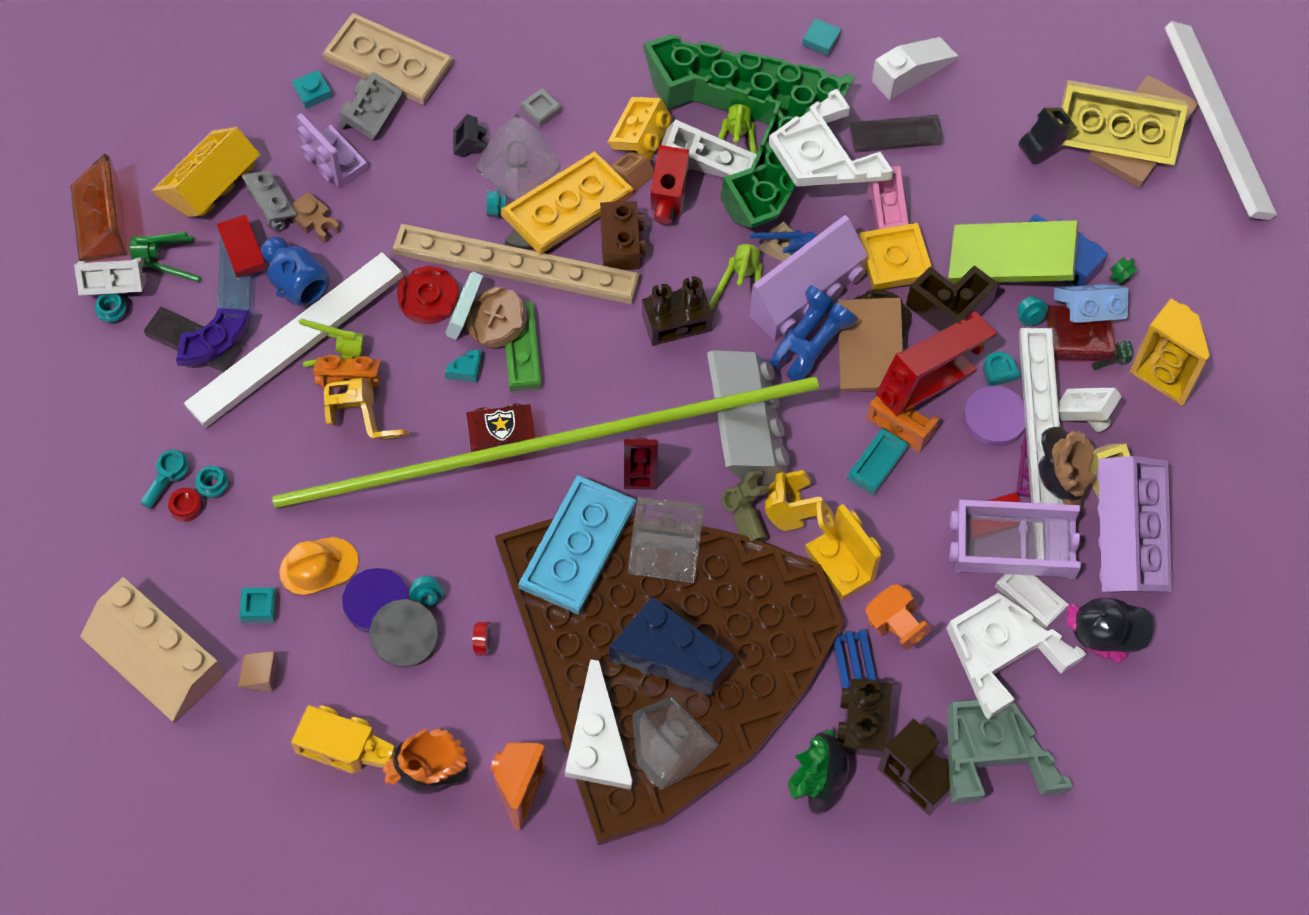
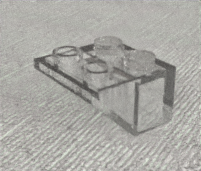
(666, 539)

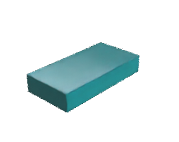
(877, 461)

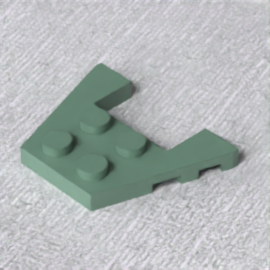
(994, 742)

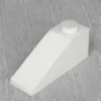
(910, 65)
(708, 152)

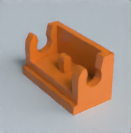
(908, 426)

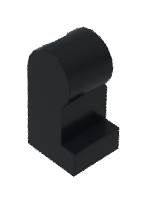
(1046, 134)

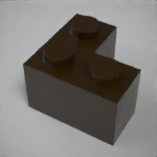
(944, 303)
(915, 768)

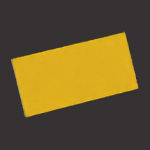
(566, 202)

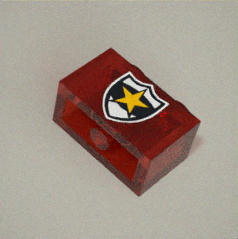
(500, 426)

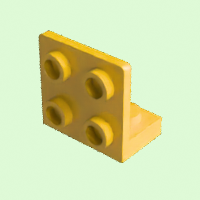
(850, 559)

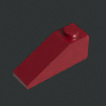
(640, 463)

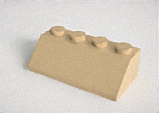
(150, 650)

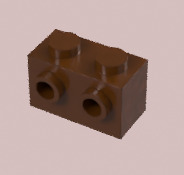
(621, 235)

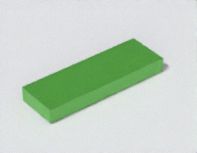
(523, 356)

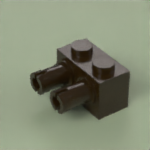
(677, 313)
(865, 717)

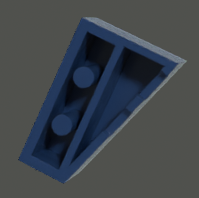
(671, 648)

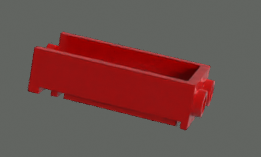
(933, 364)

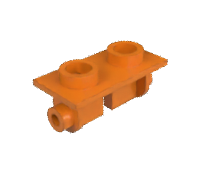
(336, 369)

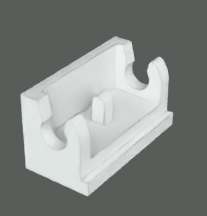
(110, 277)

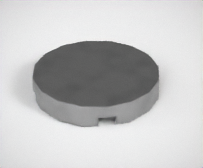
(403, 633)

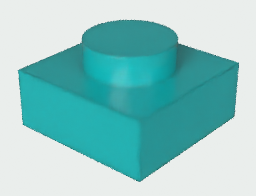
(312, 89)

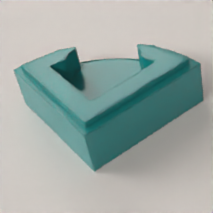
(465, 367)

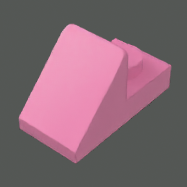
(888, 201)

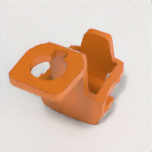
(892, 613)

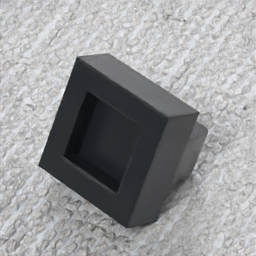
(467, 135)

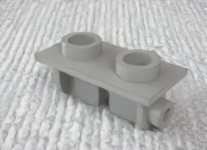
(269, 198)

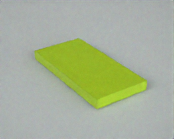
(1016, 250)

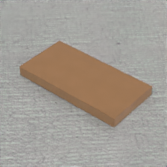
(1133, 169)

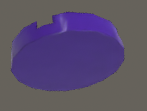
(369, 593)

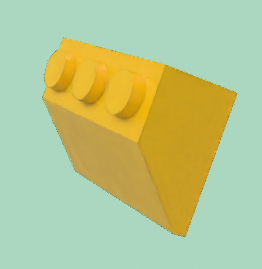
(208, 172)
(1172, 352)

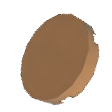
(496, 317)

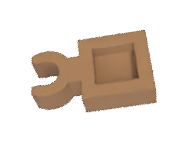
(313, 215)

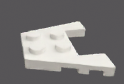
(814, 154)
(997, 636)

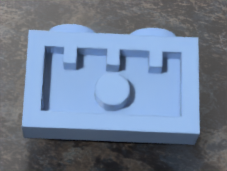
(1094, 302)

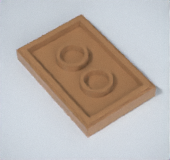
(870, 343)

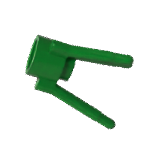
(149, 248)

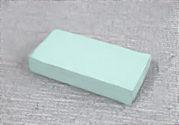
(463, 305)

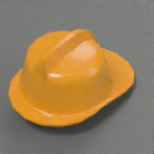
(318, 565)

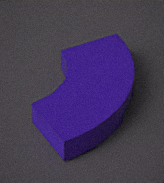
(213, 339)

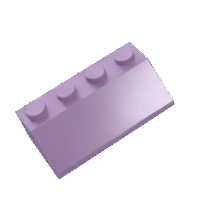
(825, 262)
(1134, 524)

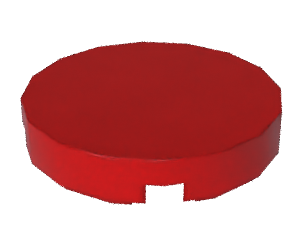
(428, 295)

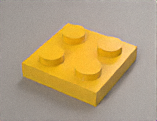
(895, 255)

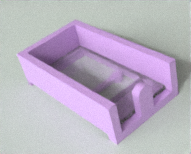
(1015, 538)

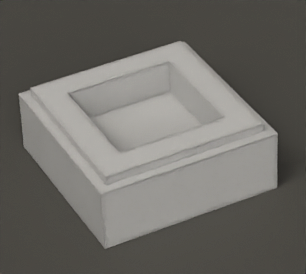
(540, 107)

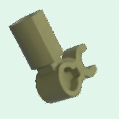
(739, 501)

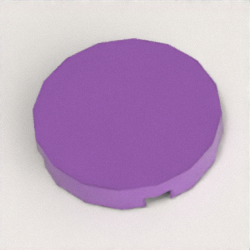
(995, 415)

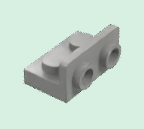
(370, 106)

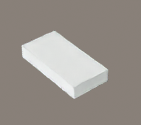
(1033, 597)

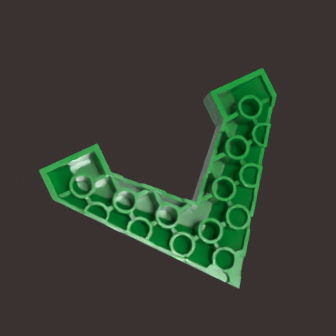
(765, 84)

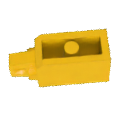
(339, 741)

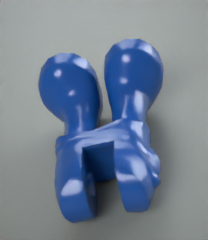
(809, 351)

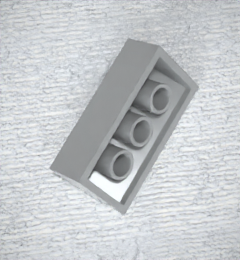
(751, 431)

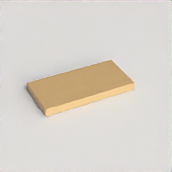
(406, 63)

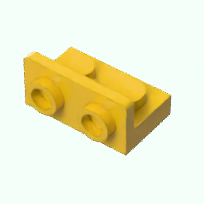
(641, 126)

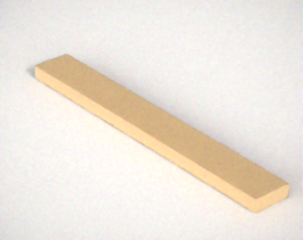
(516, 263)

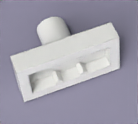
(1090, 405)

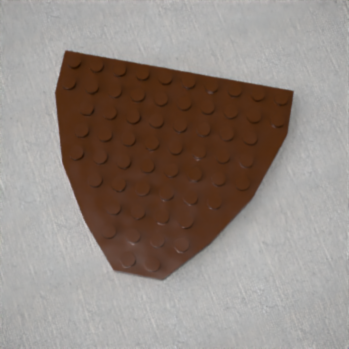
(746, 598)

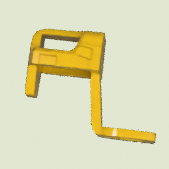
(358, 395)
(790, 515)

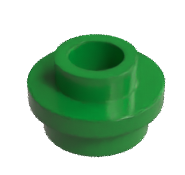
(1123, 270)

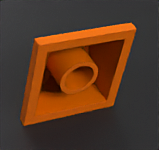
(518, 777)

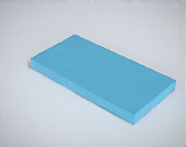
(577, 544)

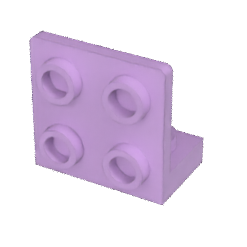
(330, 151)

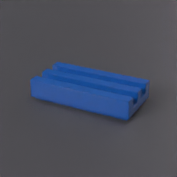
(850, 638)

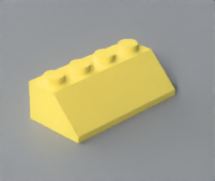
(1124, 122)

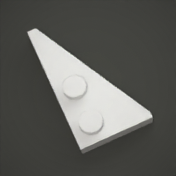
(596, 744)

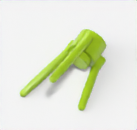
(738, 124)
(745, 264)
(347, 342)

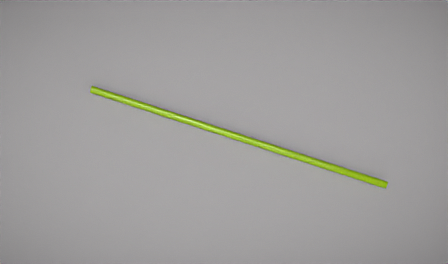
(545, 442)

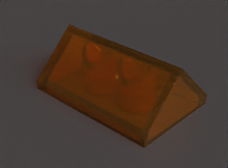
(98, 213)

